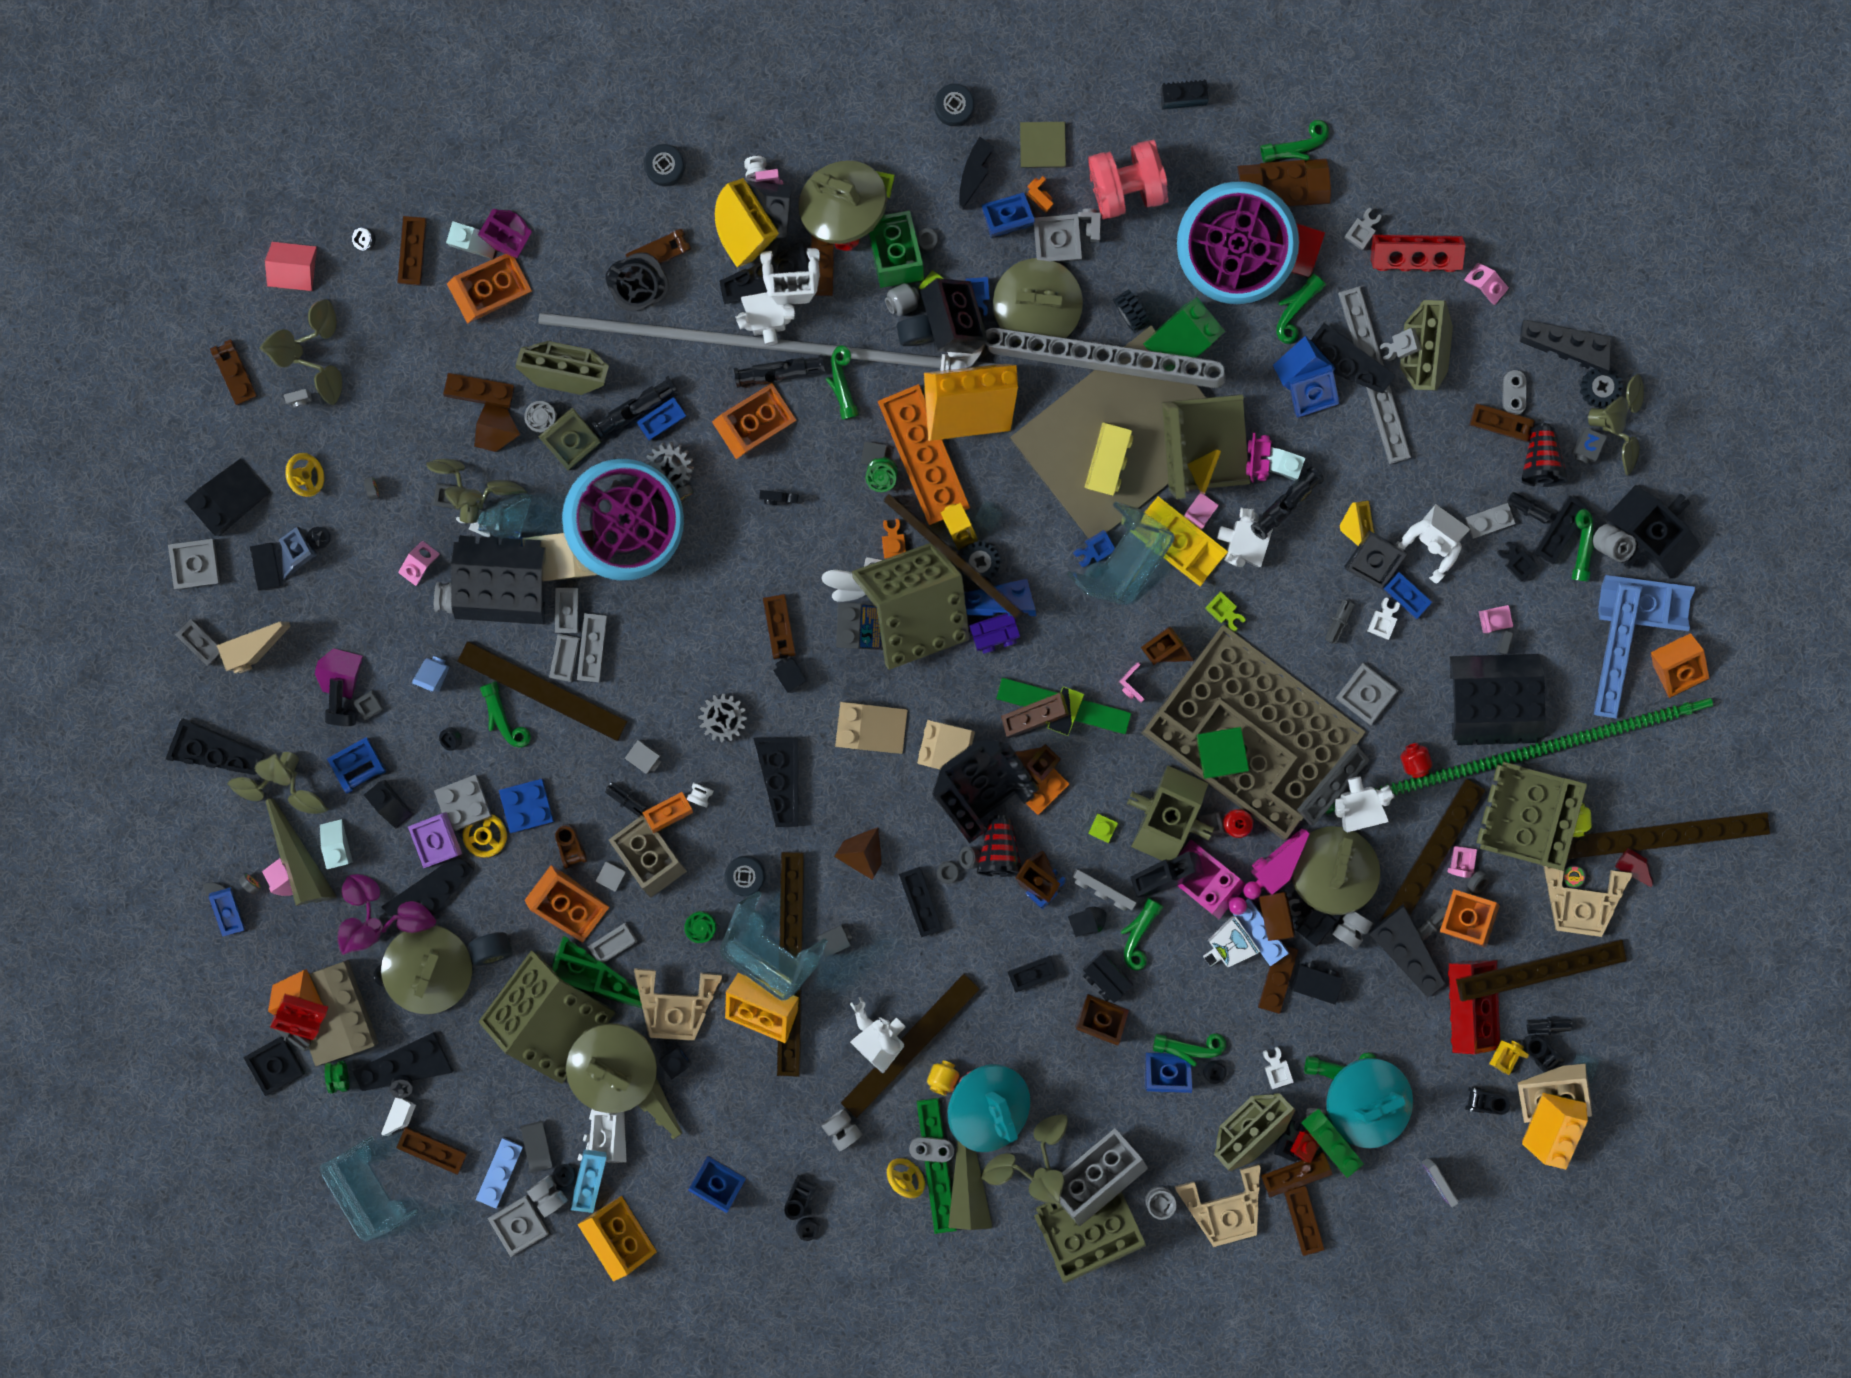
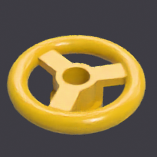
(302, 476)
(497, 847)
(903, 1181)

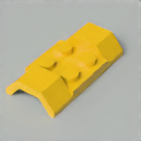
(1192, 549)

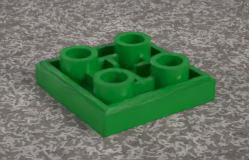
(1222, 752)

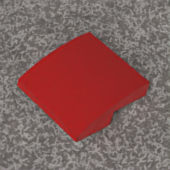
(1309, 247)
(299, 1017)

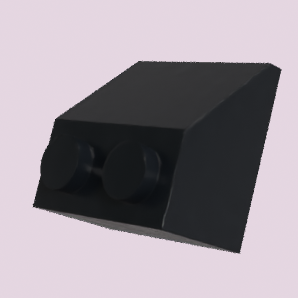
(775, 202)

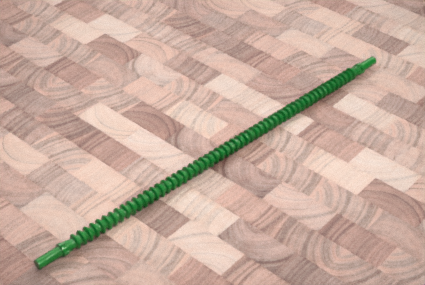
(1686, 708)

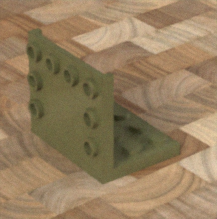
(1199, 428)
(916, 603)
(541, 1017)

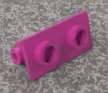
(1259, 448)

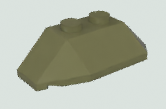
(1434, 331)
(562, 367)
(1252, 1129)

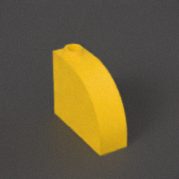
(742, 223)

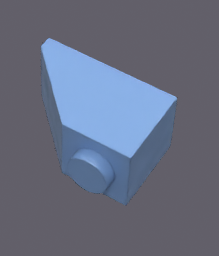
(431, 674)

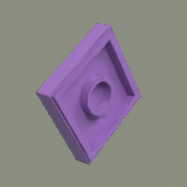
(435, 840)

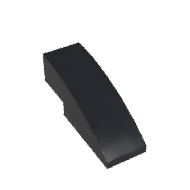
(974, 172)
(1167, 874)

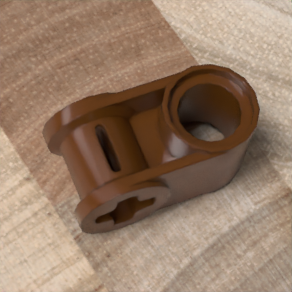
(570, 847)

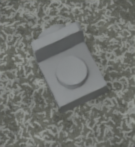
(1092, 228)

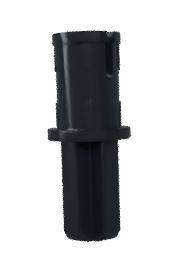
(1529, 507)
(625, 799)
(1549, 1026)

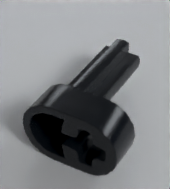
(335, 714)

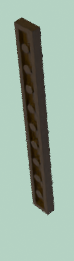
(1669, 835)
(792, 941)

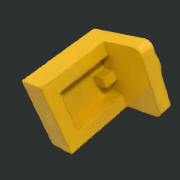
(1507, 1056)

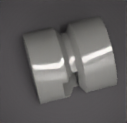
(1614, 543)
(1352, 929)
(835, 1124)
(547, 1196)
(1160, 1202)

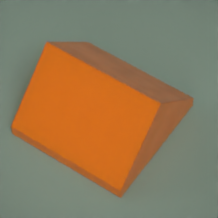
(297, 985)

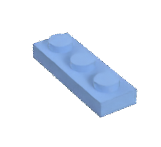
(1254, 925)
(499, 1172)

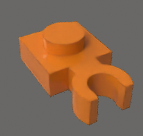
(893, 543)

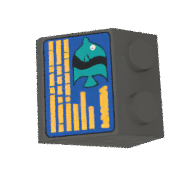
(858, 626)

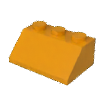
(758, 1009)
(1555, 1129)
(617, 1238)

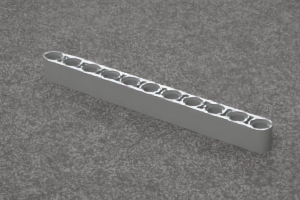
(1112, 364)

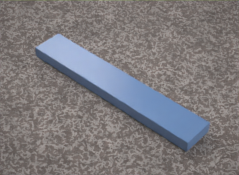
(1617, 650)

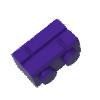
(994, 632)

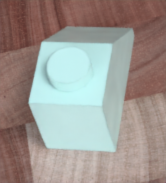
(467, 239)
(1285, 463)
(334, 844)

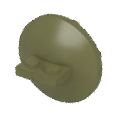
(842, 202)
(1038, 299)
(1336, 871)
(426, 970)
(611, 1068)

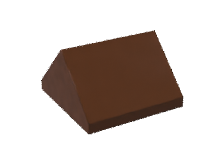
(1277, 916)
(1102, 1019)

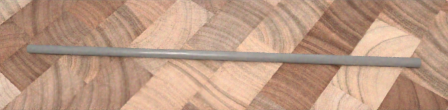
(740, 340)

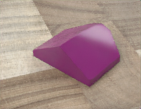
(505, 232)
(341, 665)

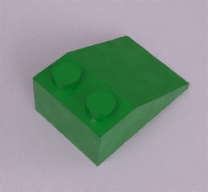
(896, 250)
(1186, 332)

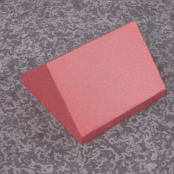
(290, 266)

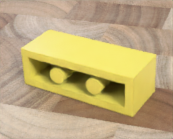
(1109, 459)

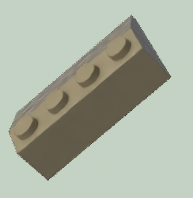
(347, 1022)

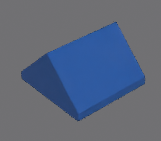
(1008, 215)
(1300, 360)
(1167, 1073)
(716, 1184)

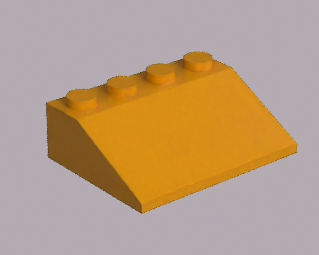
(970, 400)

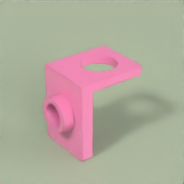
(1490, 283)
(1200, 511)
(416, 564)
(1495, 619)
(1128, 690)

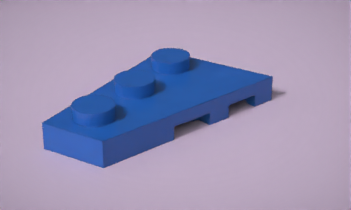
(980, 603)

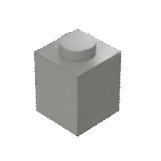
(643, 757)

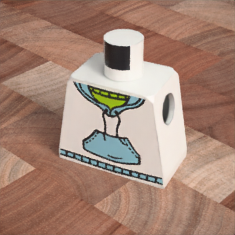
(1230, 944)

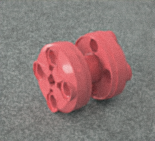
(1144, 176)

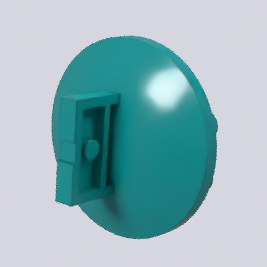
(1369, 1102)
(989, 1108)

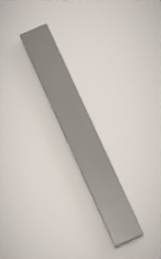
(1382, 404)

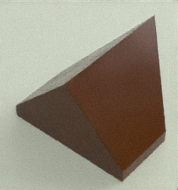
(494, 428)
(1166, 648)
(1038, 761)
(862, 853)
(1038, 877)

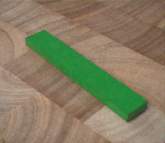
(1088, 712)
(936, 1172)

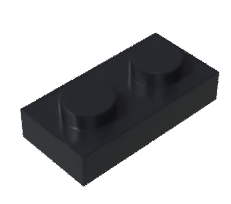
(1032, 974)

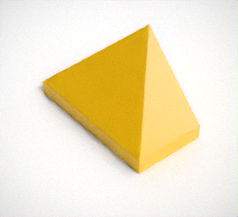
(1203, 469)
(1357, 522)

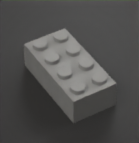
(1099, 1176)

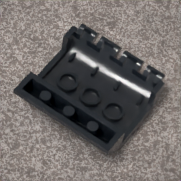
(498, 580)
(1498, 699)
(979, 782)

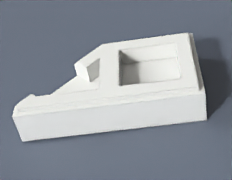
(399, 1116)

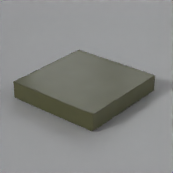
(1042, 144)
(570, 439)

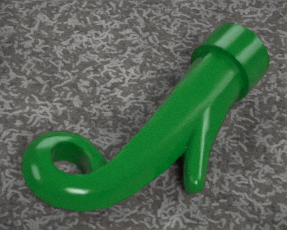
(1293, 149)
(1296, 303)
(840, 384)
(1584, 522)
(497, 715)
(1138, 928)
(1185, 1050)
(1330, 1070)

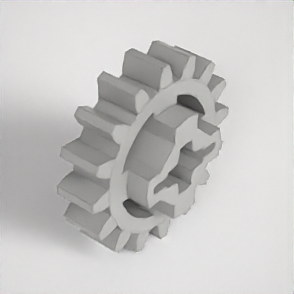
(678, 467)
(708, 723)

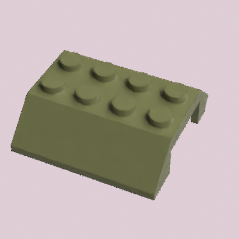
(1531, 815)
(1095, 1243)

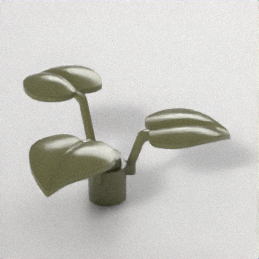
(285, 350)
(1616, 417)
(467, 498)
(281, 772)
(1045, 1183)

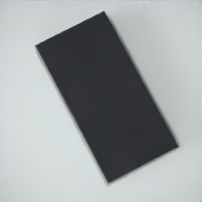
(265, 566)

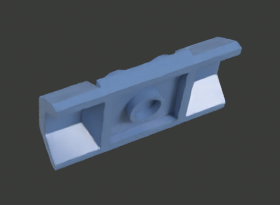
(1659, 604)

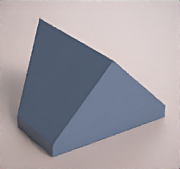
(295, 552)

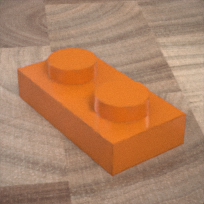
(1047, 792)
(667, 812)

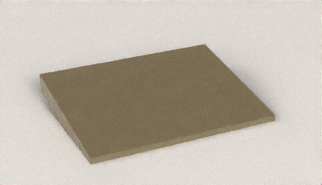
(1065, 435)
(1284, 731)

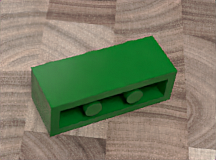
(1332, 1143)

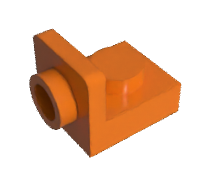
(1042, 198)

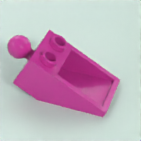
(1277, 867)
(1214, 885)

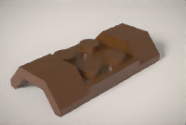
(1292, 181)

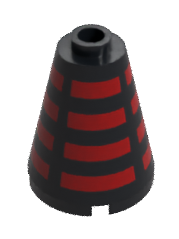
(1544, 458)
(999, 849)

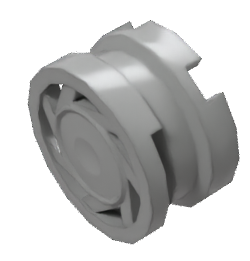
(540, 416)
(442, 597)

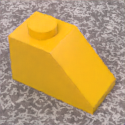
(959, 525)

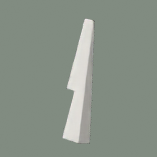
(607, 1135)

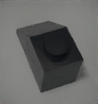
(388, 804)

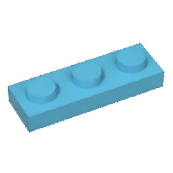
(588, 1181)

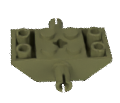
(1178, 793)

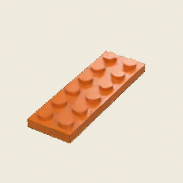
(924, 460)

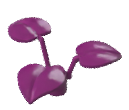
(357, 936)

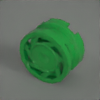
(882, 474)
(700, 927)
(336, 1077)

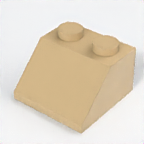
(943, 743)

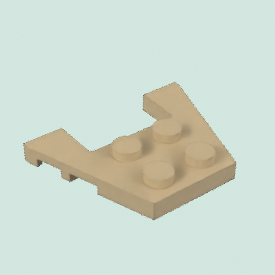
(1583, 910)
(673, 1014)
(1227, 1217)

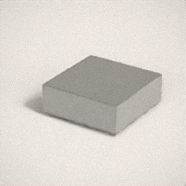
(610, 876)

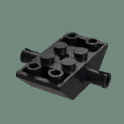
(1640, 513)

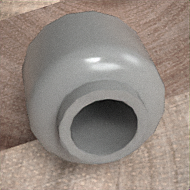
(902, 299)

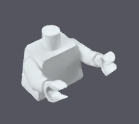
(791, 287)
(764, 316)
(1441, 535)
(1243, 542)
(1362, 805)
(878, 1040)

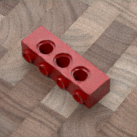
(1409, 244)

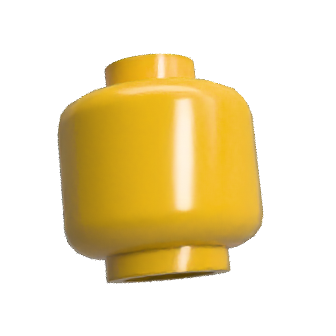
(943, 1078)

